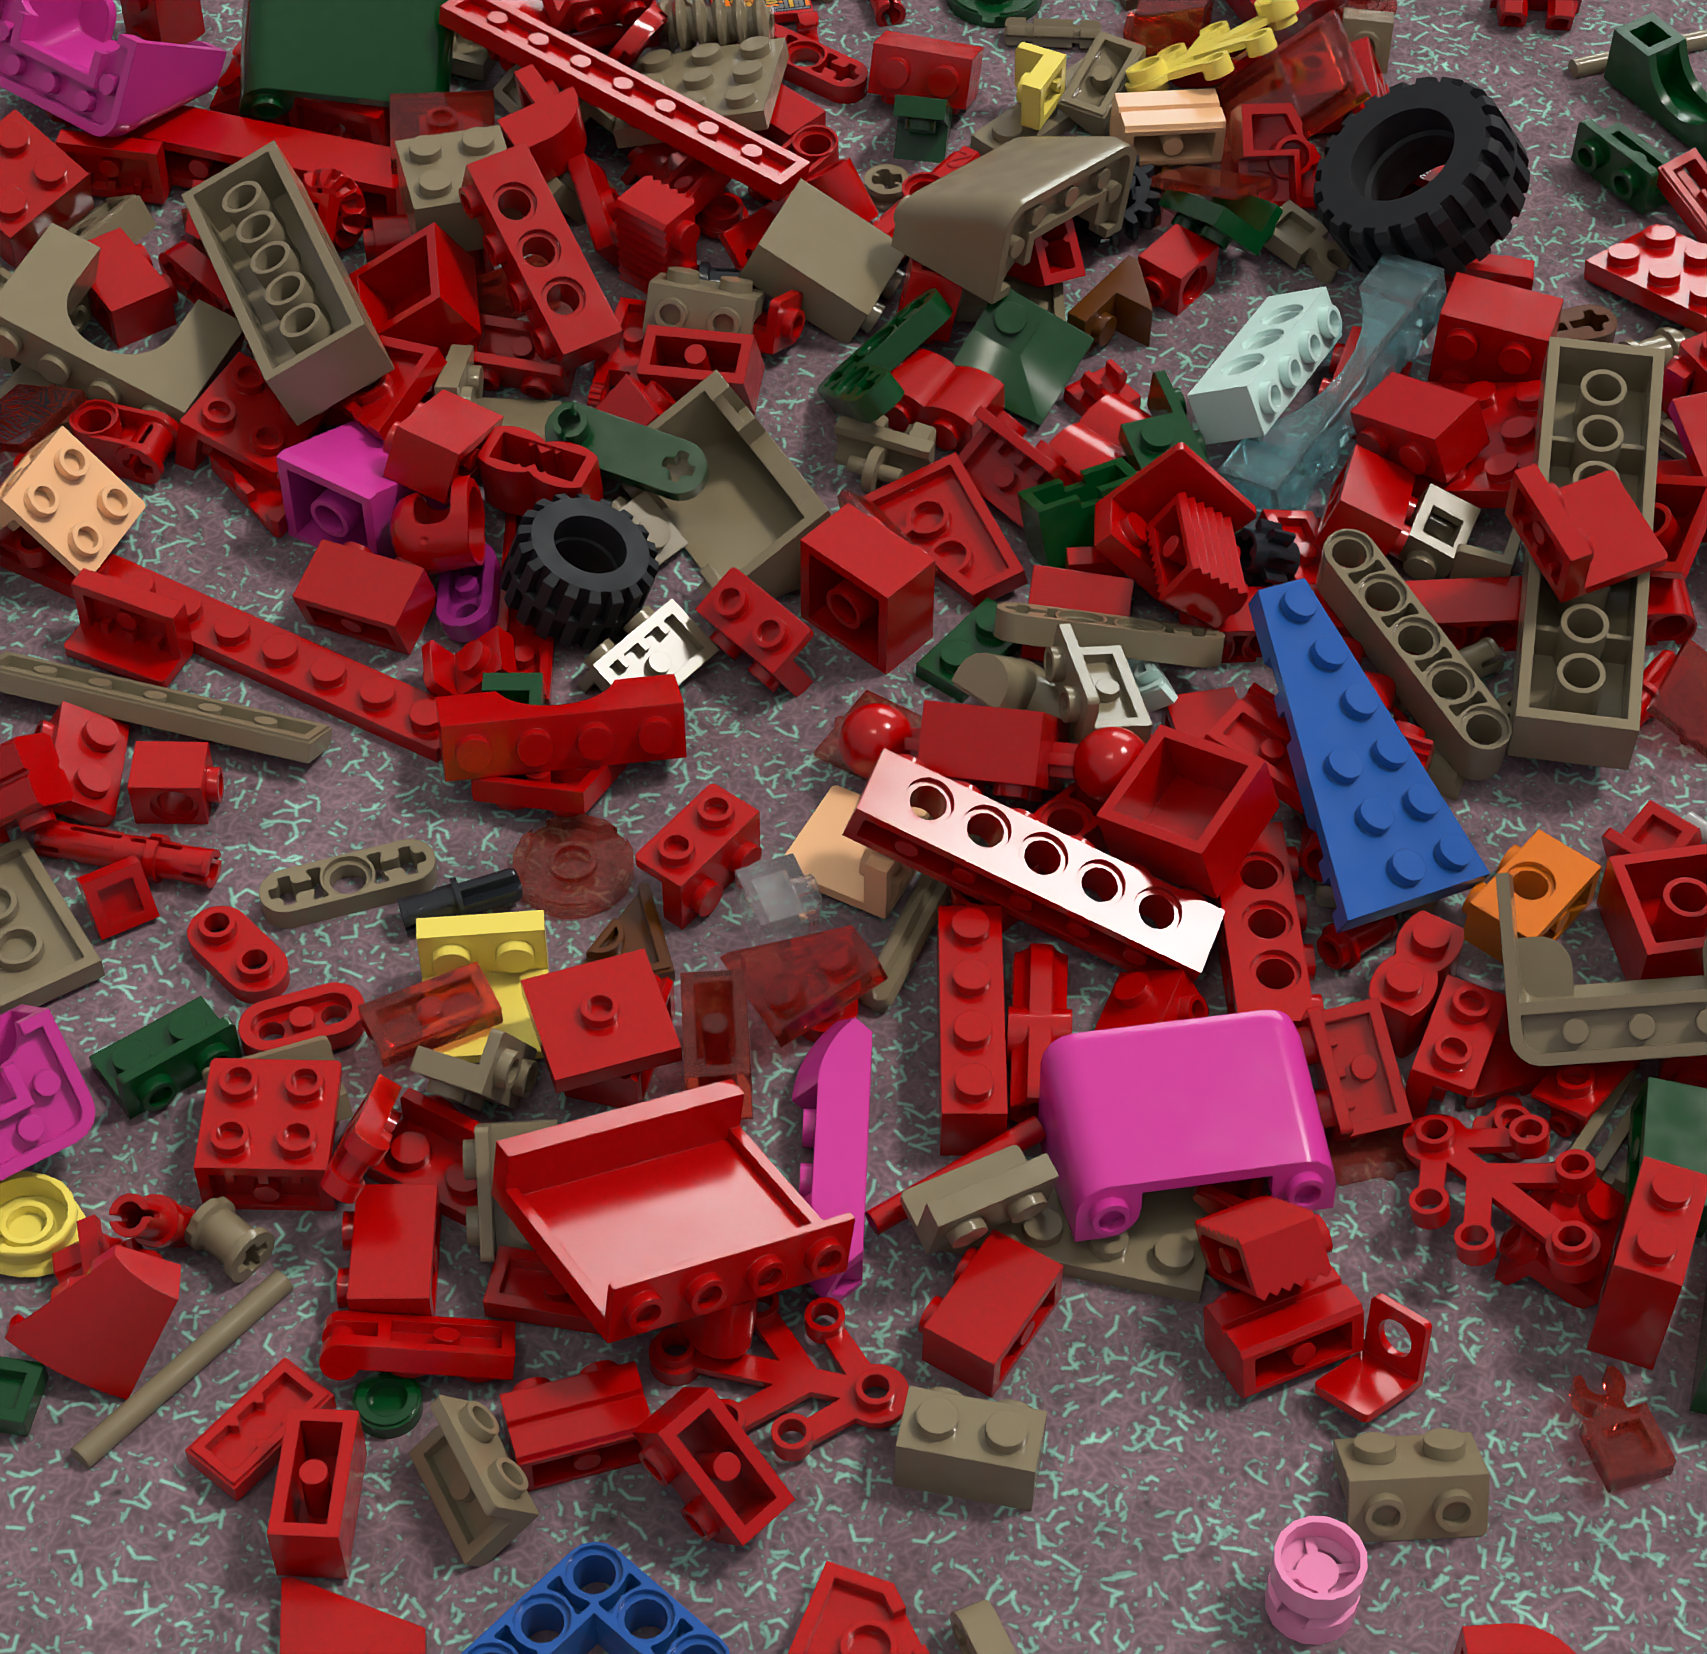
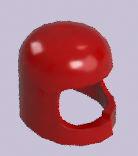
(441, 537)

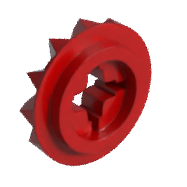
(352, 203)

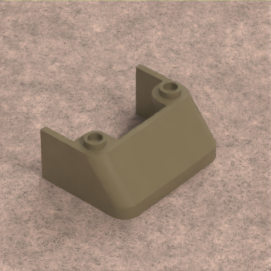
(1593, 1022)

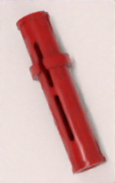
(156, 853)

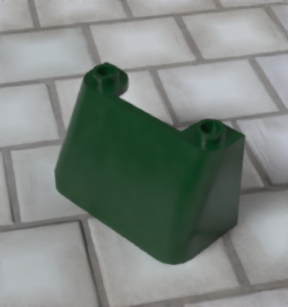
(340, 52)

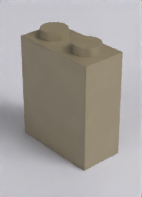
(828, 257)

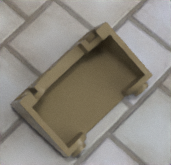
(993, 208)
(753, 497)

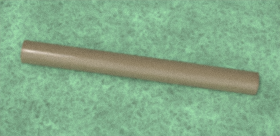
(181, 1369)

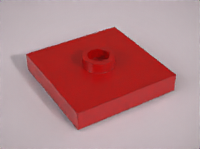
(601, 1020)

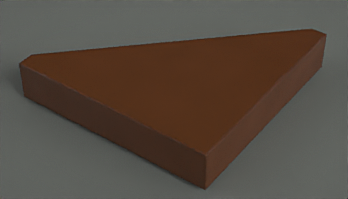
(633, 930)

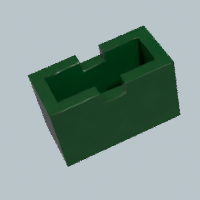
(1065, 516)

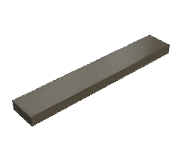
(164, 708)

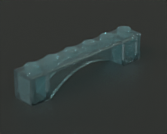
(1399, 311)

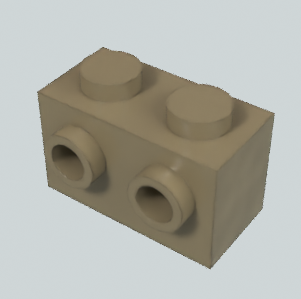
(970, 1447)

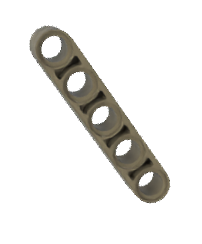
(1421, 677)

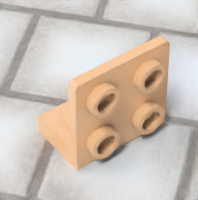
(68, 502)
(845, 866)

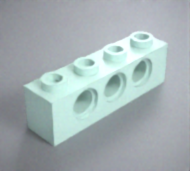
(1265, 365)

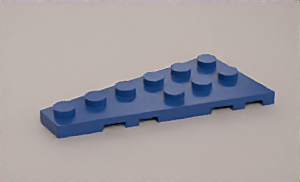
(1360, 784)

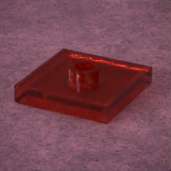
(437, 114)

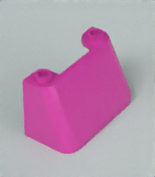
(71, 66)
(41, 1090)
(1180, 1111)

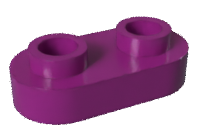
(470, 599)

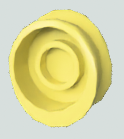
(35, 1222)

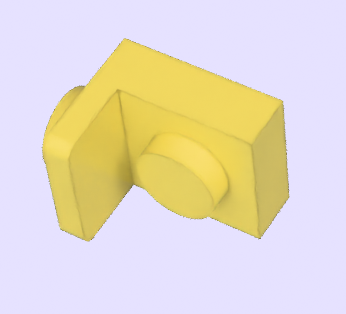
(1039, 82)

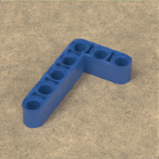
(598, 1618)

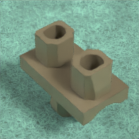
(882, 452)

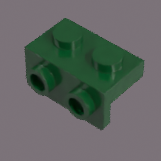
(1620, 163)
(1226, 222)

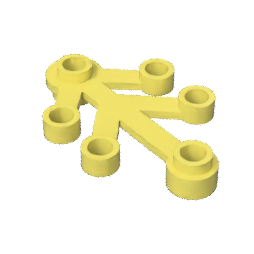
(1212, 48)

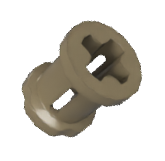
(229, 1238)

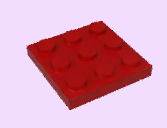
(1511, 425)

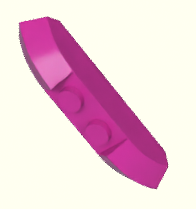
(835, 1098)

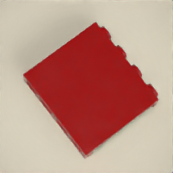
(663, 1212)

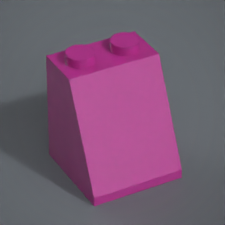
(338, 490)

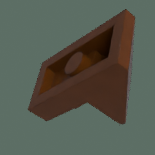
(1116, 305)

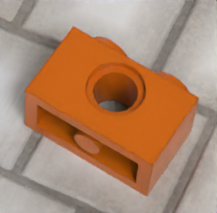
(1549, 891)

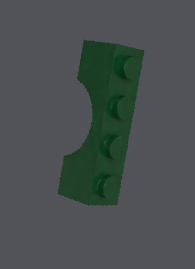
(1654, 71)

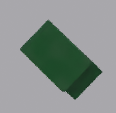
(922, 128)

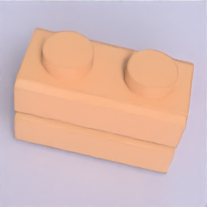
(1170, 125)

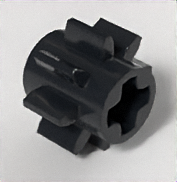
(1267, 554)

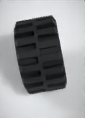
(578, 570)

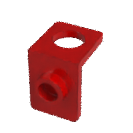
(1379, 1373)

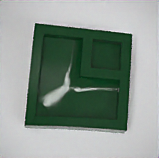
(1027, 352)

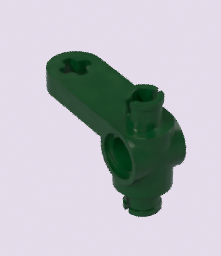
(630, 450)

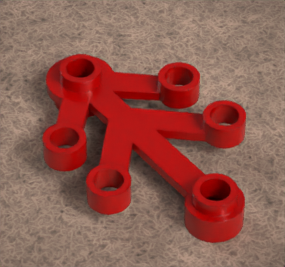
(1444, 1145)
(792, 1378)

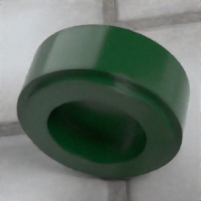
(388, 1404)

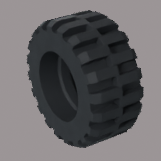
(1400, 140)

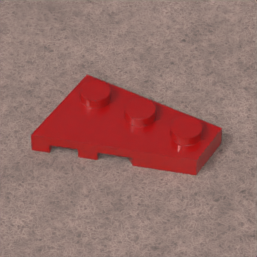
(397, 392)

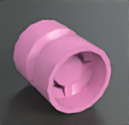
(1315, 1580)

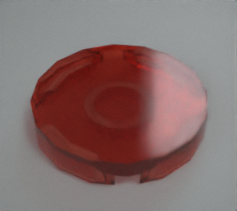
(572, 883)

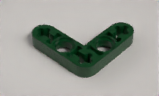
(863, 382)

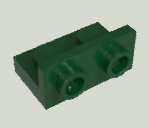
(165, 1057)

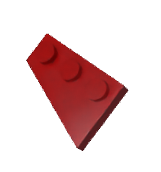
(953, 524)

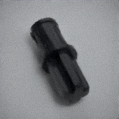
(461, 898)

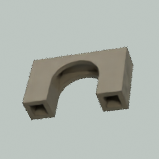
(41, 335)

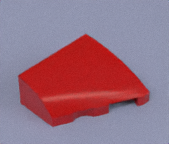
(1272, 145)
(102, 1322)

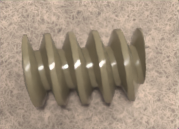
(718, 23)

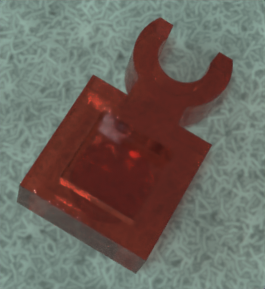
(1618, 1438)

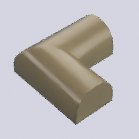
(1008, 684)

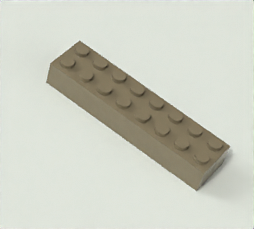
(1585, 656)

